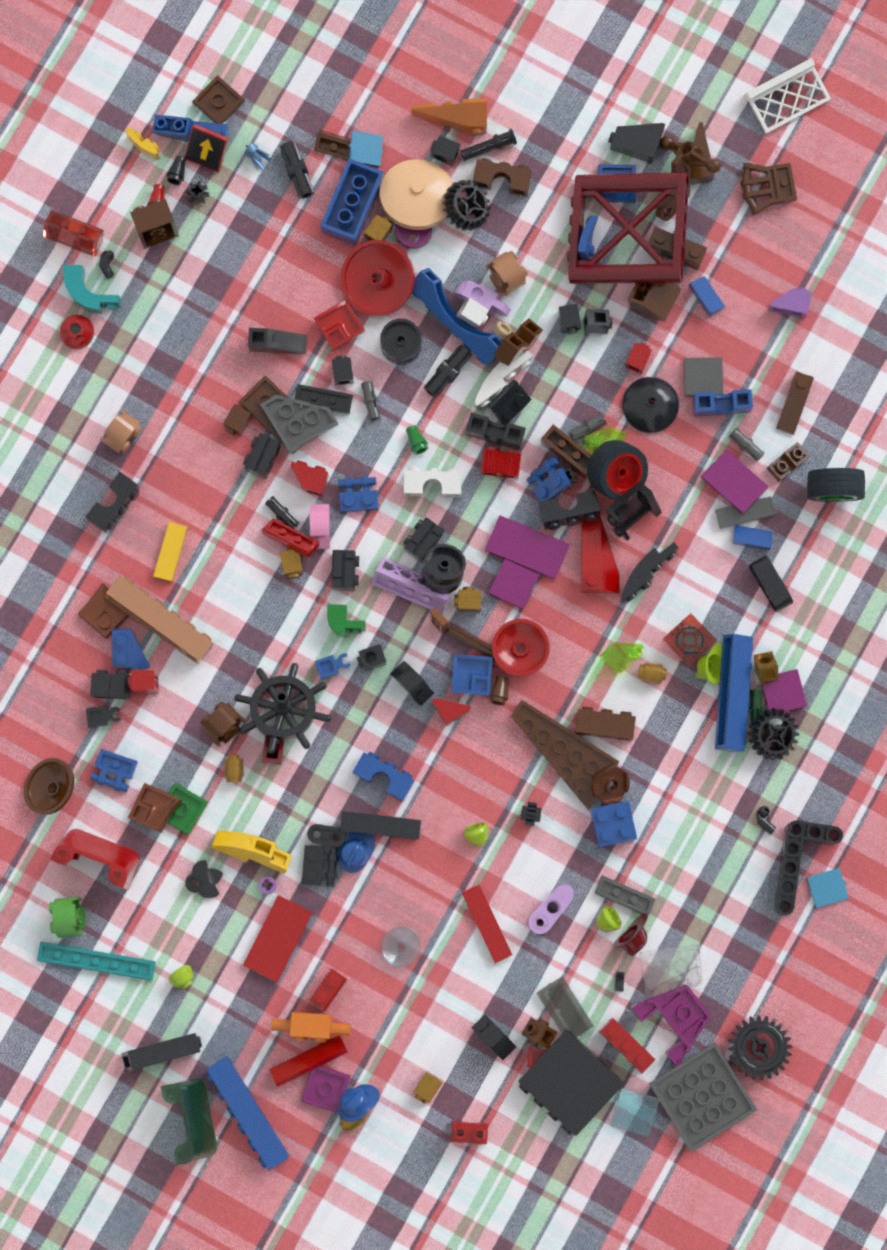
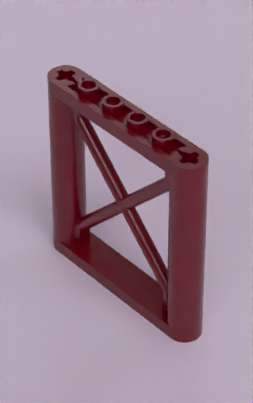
(590, 187)

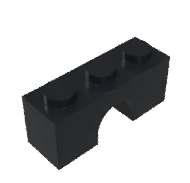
(487, 430)
(555, 516)
(106, 517)

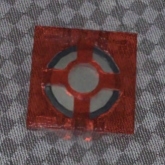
(689, 641)

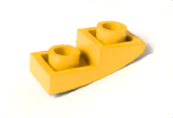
(146, 147)

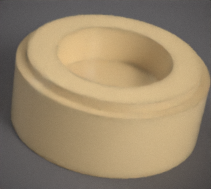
(502, 330)

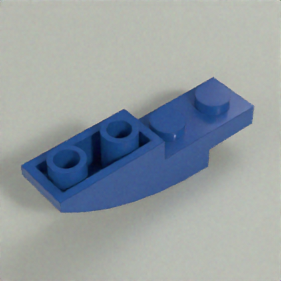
(180, 127)

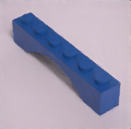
(430, 291)

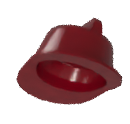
(634, 937)

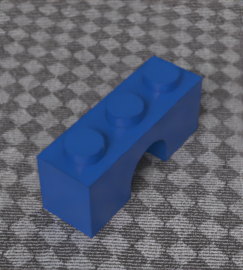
(732, 403)
(369, 766)

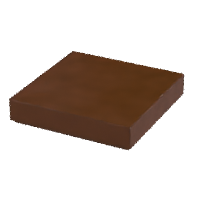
(218, 101)

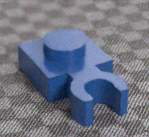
(329, 667)

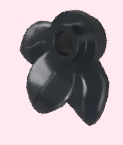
(207, 880)

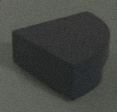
(619, 981)

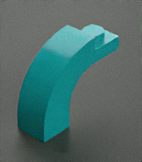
(91, 302)

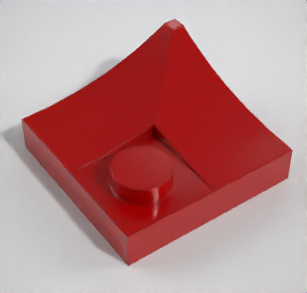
(339, 324)

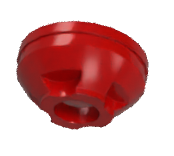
(78, 340)

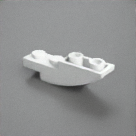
(496, 379)

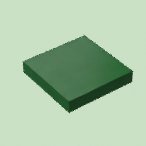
(188, 811)

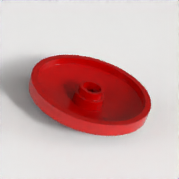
(377, 278)

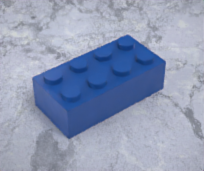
(352, 202)

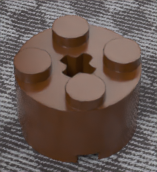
(222, 723)

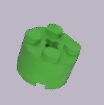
(67, 917)

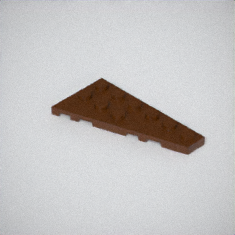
(566, 751)

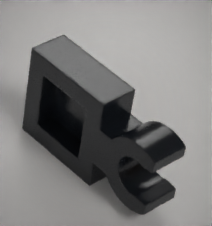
(98, 716)

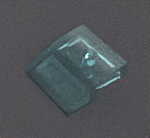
(635, 1112)

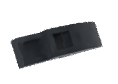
(641, 576)

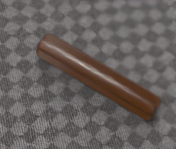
(470, 640)

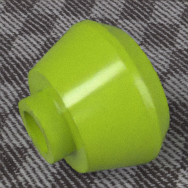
(476, 833)
(608, 920)
(182, 977)

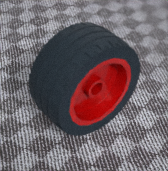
(616, 468)

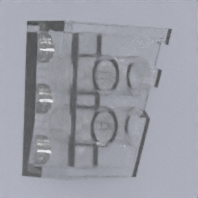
(670, 969)

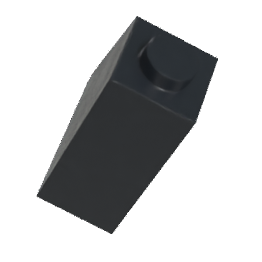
(637, 140)

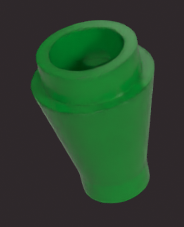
(416, 440)

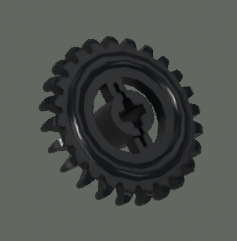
(750, 1030)

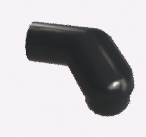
(104, 262)

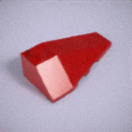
(598, 564)

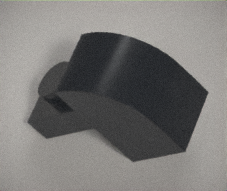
(412, 683)
(493, 1037)

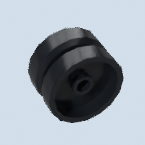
(390, 344)
(443, 568)

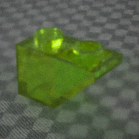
(609, 433)
(620, 654)

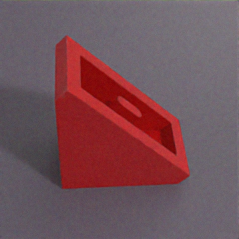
(450, 710)

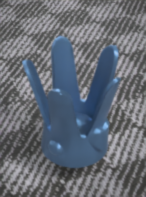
(256, 155)

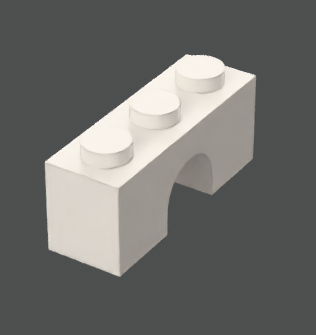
(448, 480)

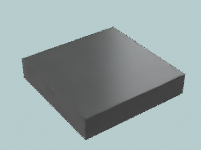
(703, 375)

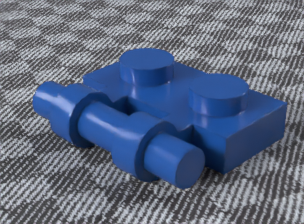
(552, 485)
(358, 500)
(115, 764)

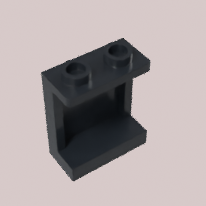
(631, 508)

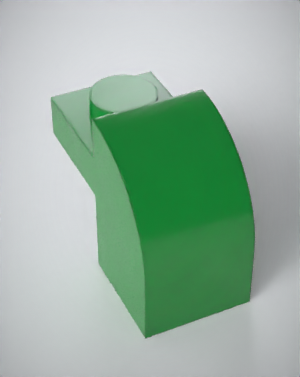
(338, 621)

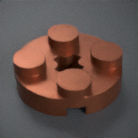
(601, 784)

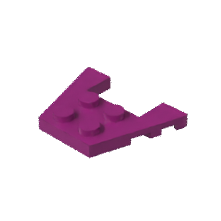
(682, 1012)

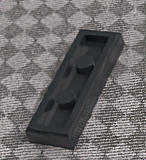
(334, 400)

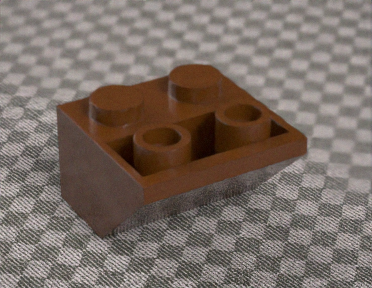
(654, 299)

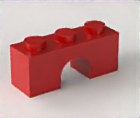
(627, 1045)

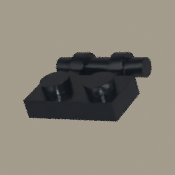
(313, 865)

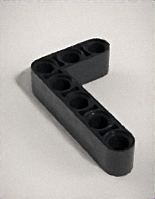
(795, 859)

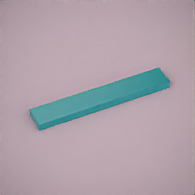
(96, 961)

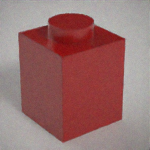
(638, 357)

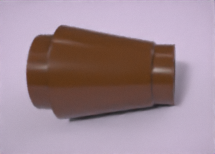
(499, 692)

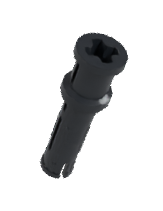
(497, 139)

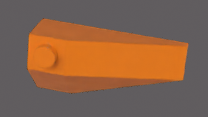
(465, 116)

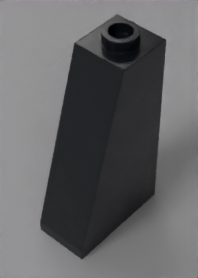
(161, 1052)

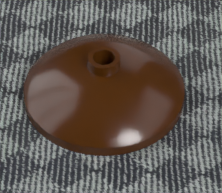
(49, 786)

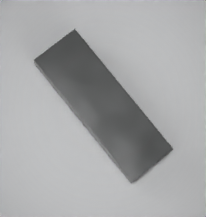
(730, 516)
(624, 895)

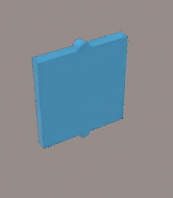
(366, 148)
(827, 887)

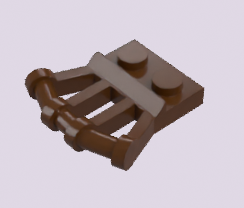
(780, 185)

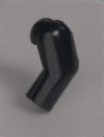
(763, 819)

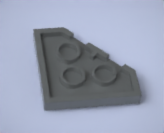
(297, 420)

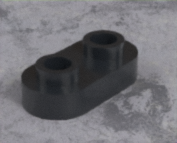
(326, 835)

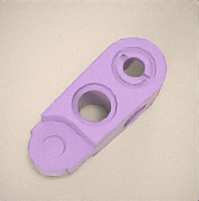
(483, 296)
(562, 898)

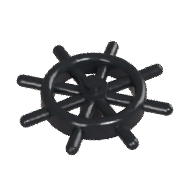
(282, 708)

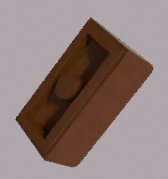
(332, 144)

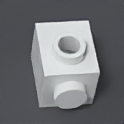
(473, 313)

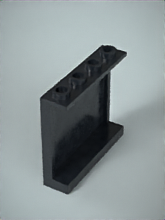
(570, 1082)

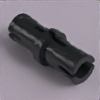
(281, 513)

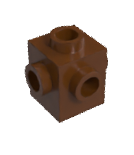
(536, 1030)

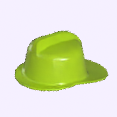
(710, 665)

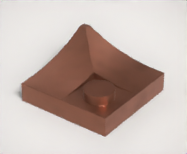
(102, 613)
(153, 807)

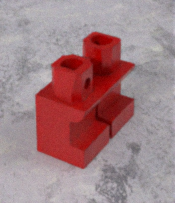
(469, 1132)

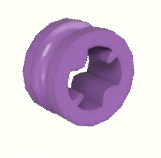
(271, 880)

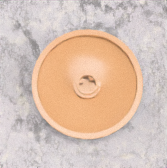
(414, 194)

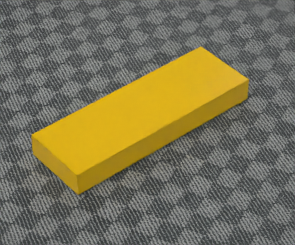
(170, 551)

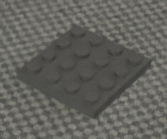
(702, 1096)

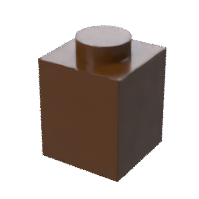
(237, 420)

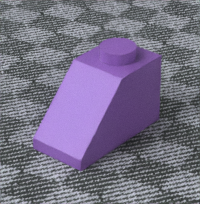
(792, 303)

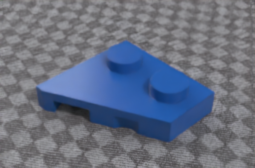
(126, 650)

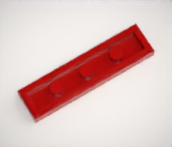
(487, 923)
(308, 1060)

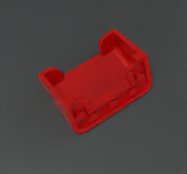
(120, 858)

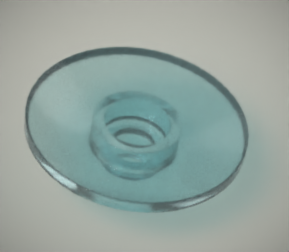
(390, 944)

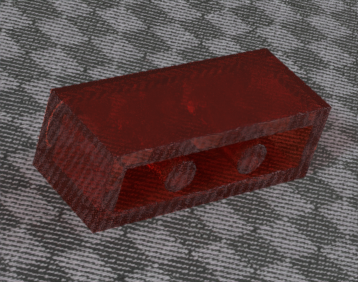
(73, 233)

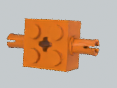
(310, 1025)

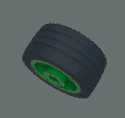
(836, 484)

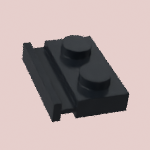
(509, 402)

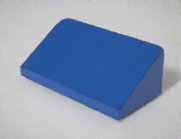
(706, 296)
(752, 537)

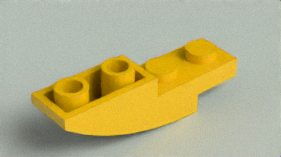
(248, 846)

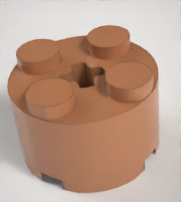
(506, 273)
(121, 432)

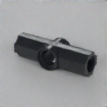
(296, 169)
(448, 371)

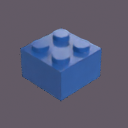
(613, 824)

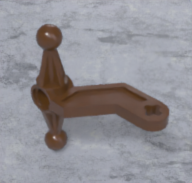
(686, 157)

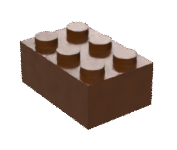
(154, 223)

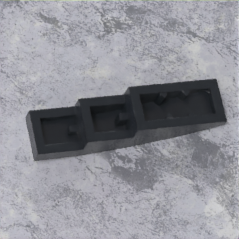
(379, 825)

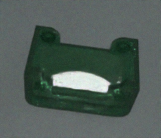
(197, 1119)

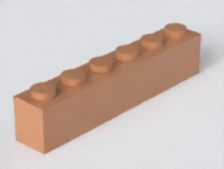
(158, 619)

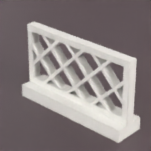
(776, 84)

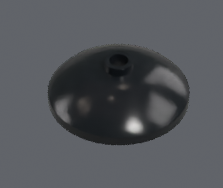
(650, 417)

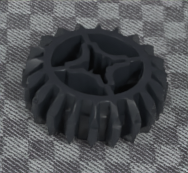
(461, 206)
(760, 741)

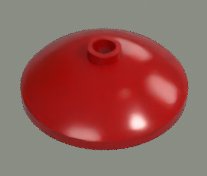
(525, 634)

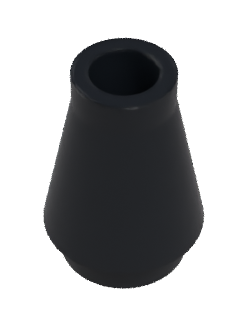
(177, 171)

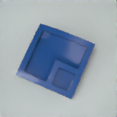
(585, 247)
(471, 674)

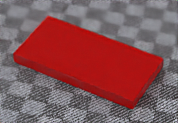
(277, 938)

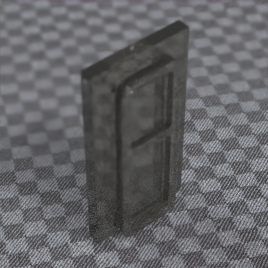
(564, 1007)

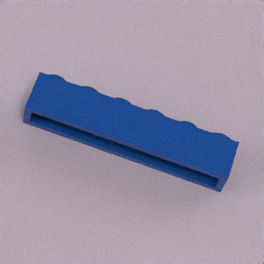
(734, 693)
(248, 1113)

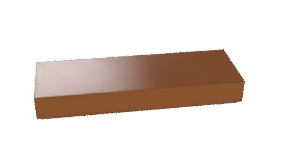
(438, 621)

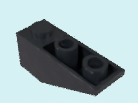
(276, 341)

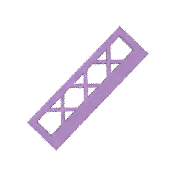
(407, 587)

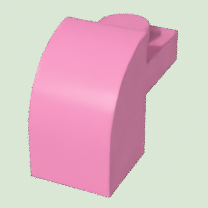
(320, 524)

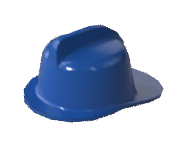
(356, 851)
(357, 1102)

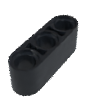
(771, 583)

